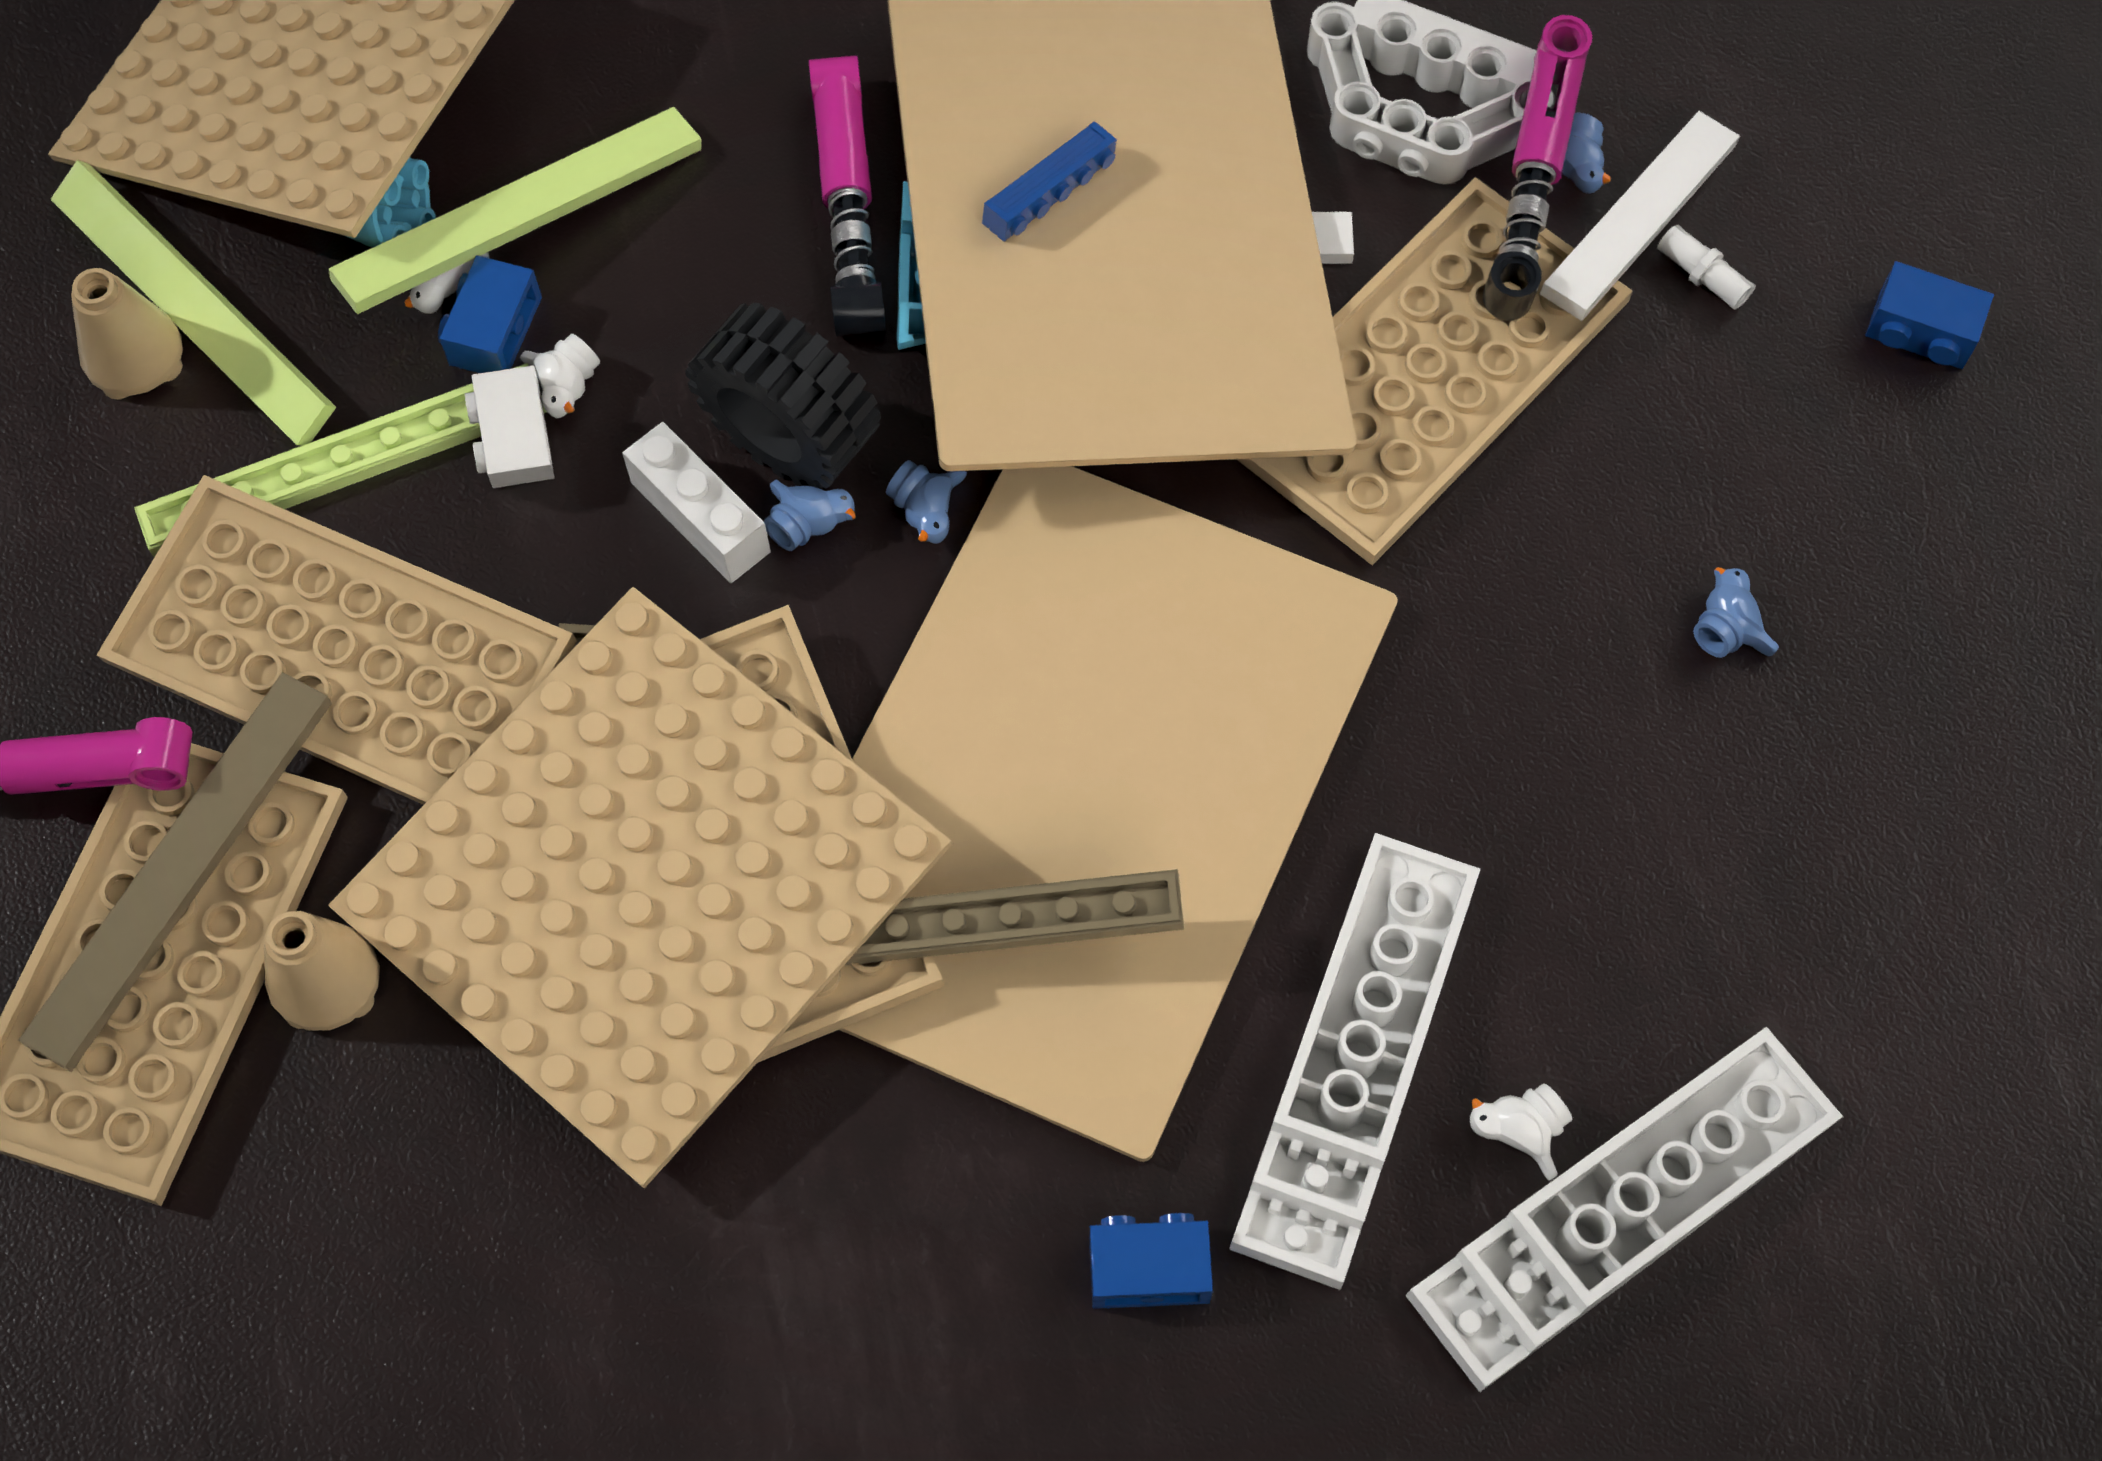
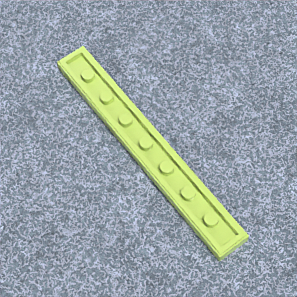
(513, 210)
(193, 304)
(333, 460)

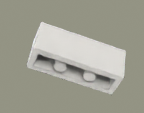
(697, 502)

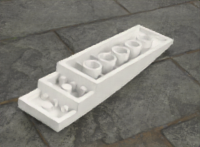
(1355, 1062)
(1621, 1208)

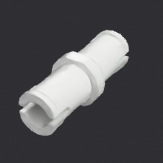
(1706, 267)

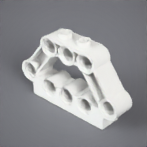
(1442, 56)

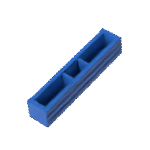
(1049, 181)

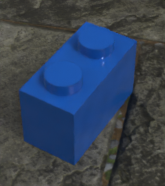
(1929, 315)
(489, 316)
(1150, 1262)

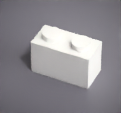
(511, 427)

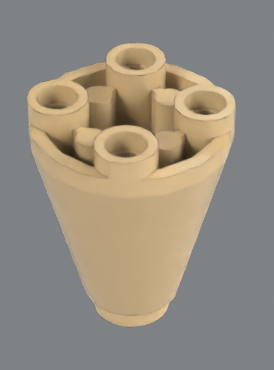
(122, 336)
(318, 971)

